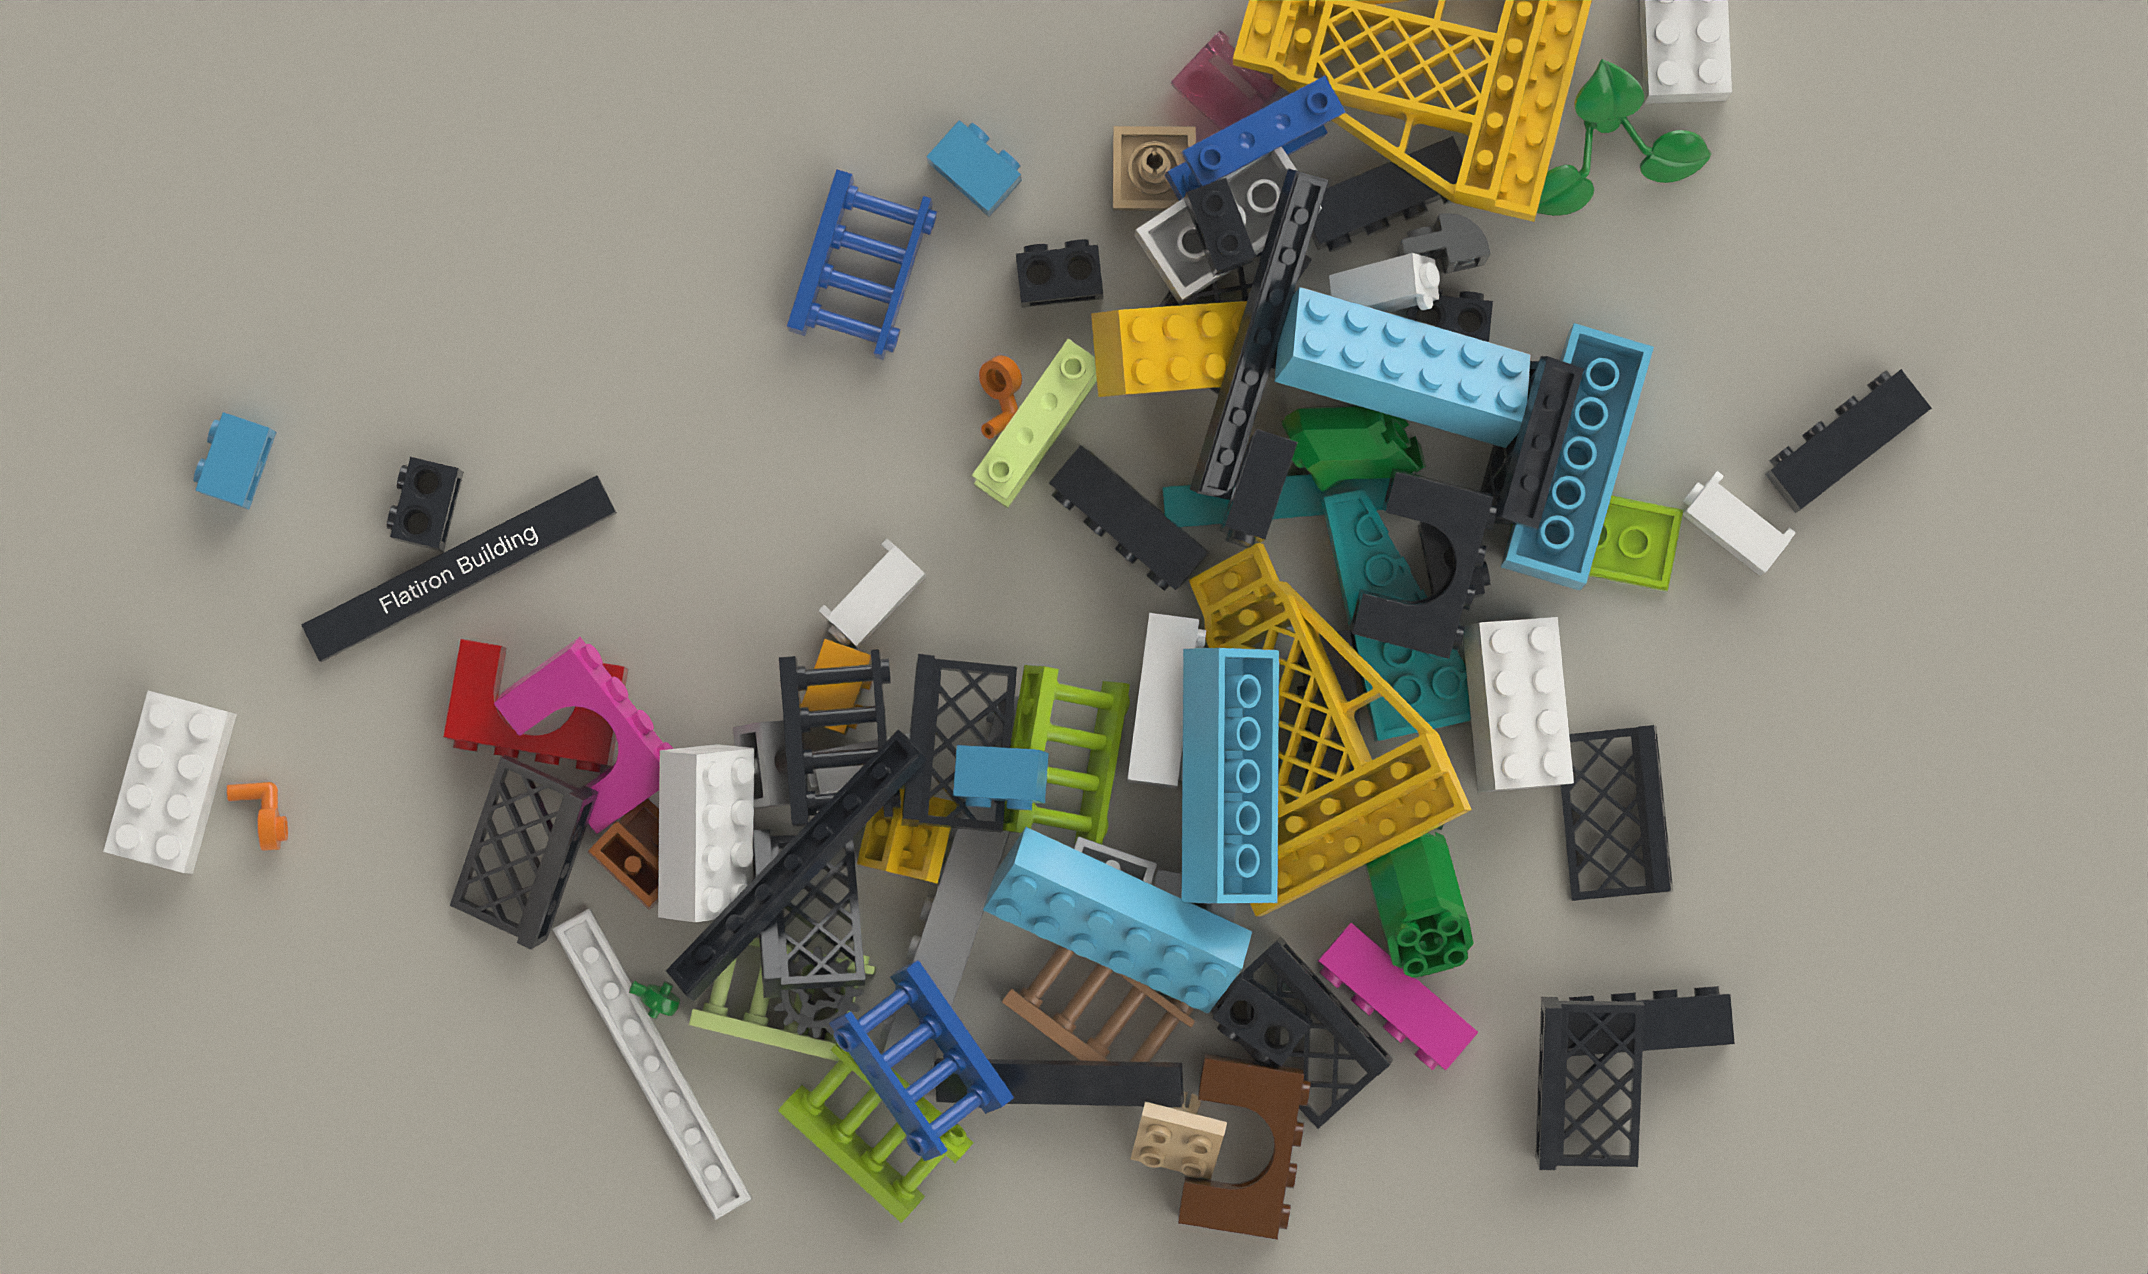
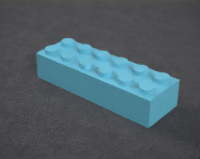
(1403, 368)
(1588, 460)
(1230, 775)
(1117, 920)

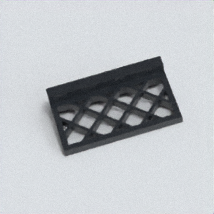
(1525, 477)
(923, 733)
(1651, 815)
(557, 857)
(774, 939)
(1333, 1017)
(1553, 1091)

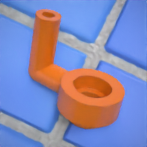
(1000, 380)
(271, 826)

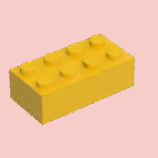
(1164, 347)

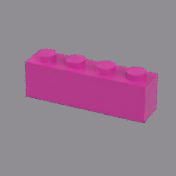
(1400, 999)

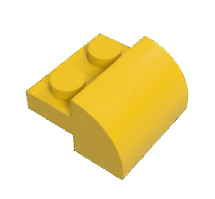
(906, 849)

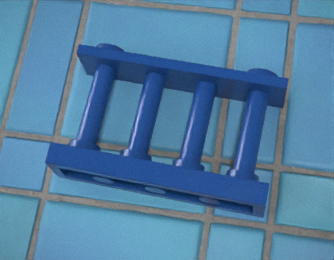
(1287, 123)
(833, 235)
(959, 1052)

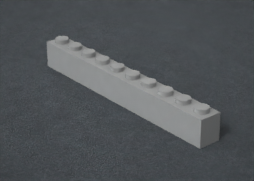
(951, 920)

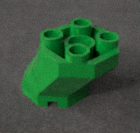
(1351, 444)
(1421, 906)

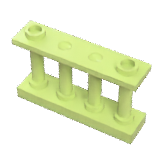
(1037, 424)
(754, 1023)

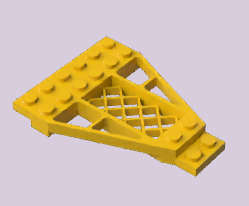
(1515, 111)
(1359, 811)

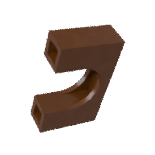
(1256, 1204)

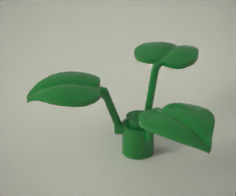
(1603, 106)

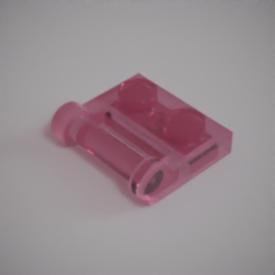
(1214, 93)

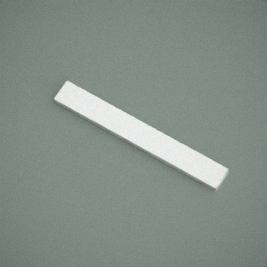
(652, 1064)

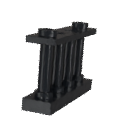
(801, 720)

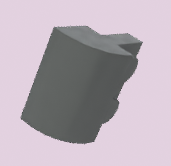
(1454, 240)

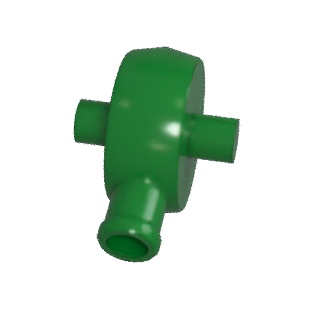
(657, 998)

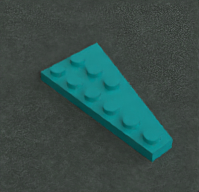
(1371, 562)

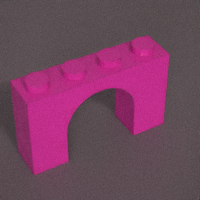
(580, 680)

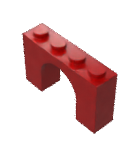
(476, 719)

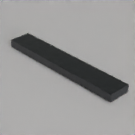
(1080, 1083)

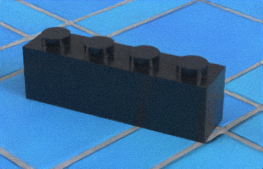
(1382, 195)
(1848, 440)
(1128, 517)
(1346, 677)
(1668, 1021)

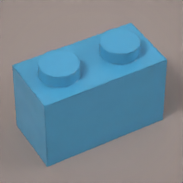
(975, 167)
(234, 460)
(1000, 776)

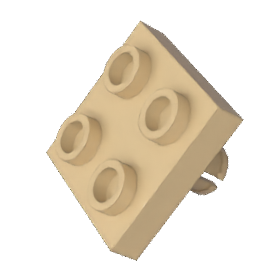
(1140, 165)
(1179, 1139)

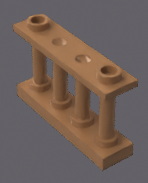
(1061, 1026)

